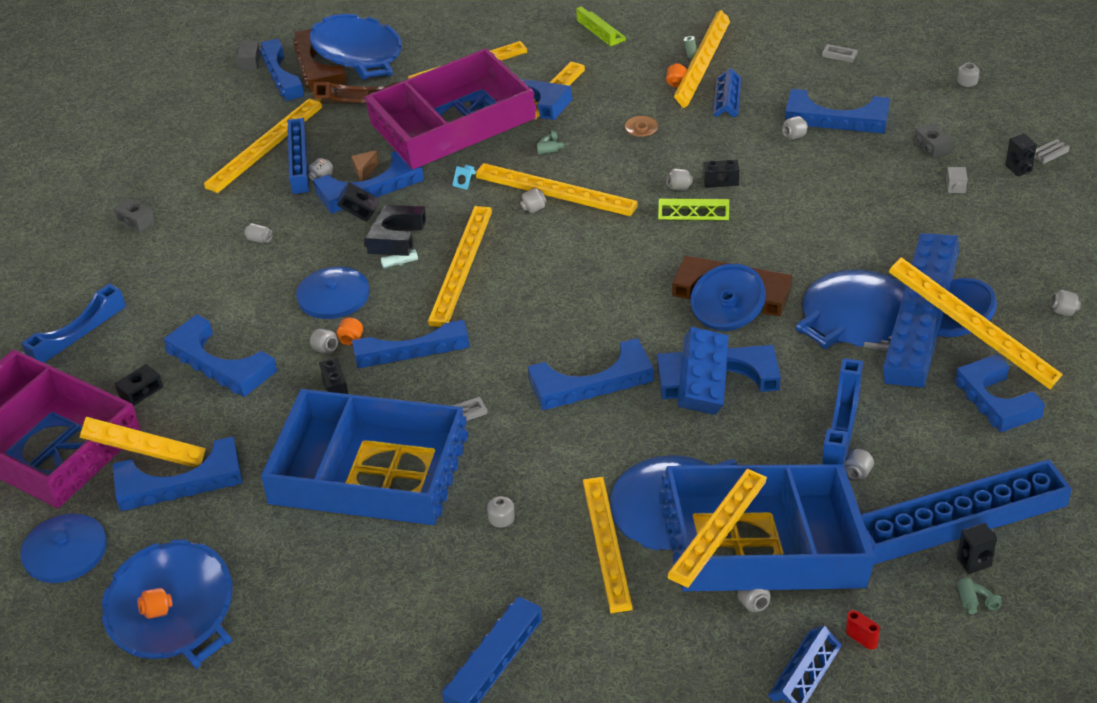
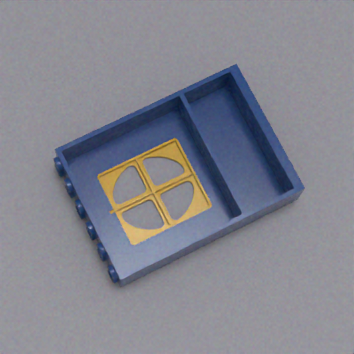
(336, 432)
(802, 508)

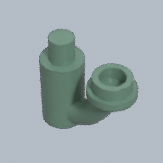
(690, 46)
(546, 146)
(969, 599)

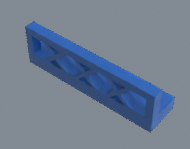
(727, 93)
(804, 662)

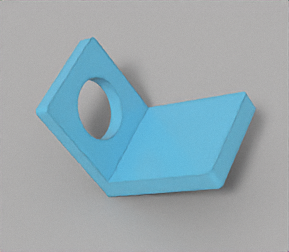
(467, 171)

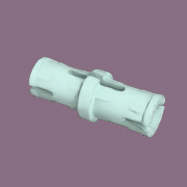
(394, 260)

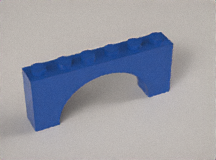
(551, 98)
(867, 118)
(394, 178)
(755, 362)
(238, 375)
(559, 389)
(839, 436)
(216, 472)

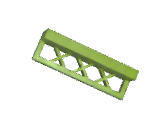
(599, 27)
(694, 205)

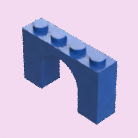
(1001, 412)

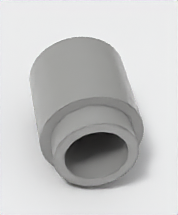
(258, 233)

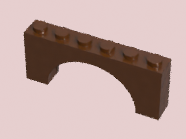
(311, 69)
(340, 94)
(692, 269)

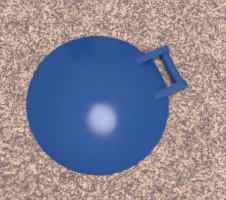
(357, 43)
(851, 308)
(636, 500)
(199, 595)

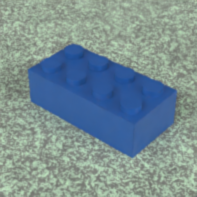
(703, 371)

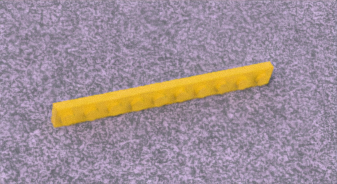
(701, 59)
(260, 147)
(557, 189)
(460, 267)
(975, 323)

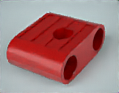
(862, 629)

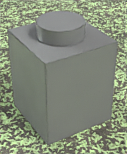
(956, 179)

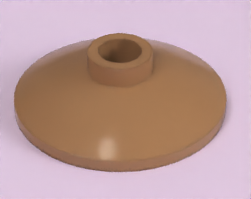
(641, 126)

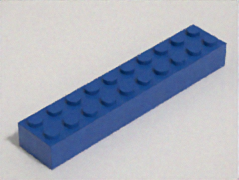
(918, 319)
(944, 514)

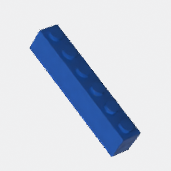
(298, 156)
(494, 653)

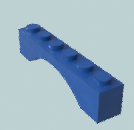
(288, 84)
(102, 306)
(374, 351)

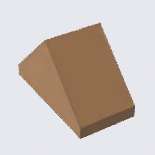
(364, 164)

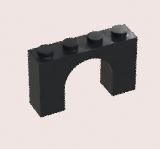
(382, 236)

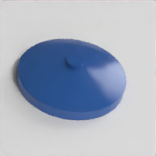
(333, 292)
(977, 296)
(728, 297)
(63, 548)

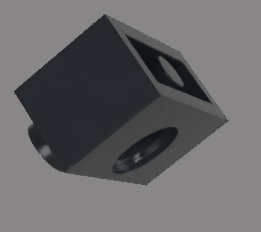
(1020, 154)
(721, 173)
(357, 201)
(333, 376)
(139, 385)
(976, 548)

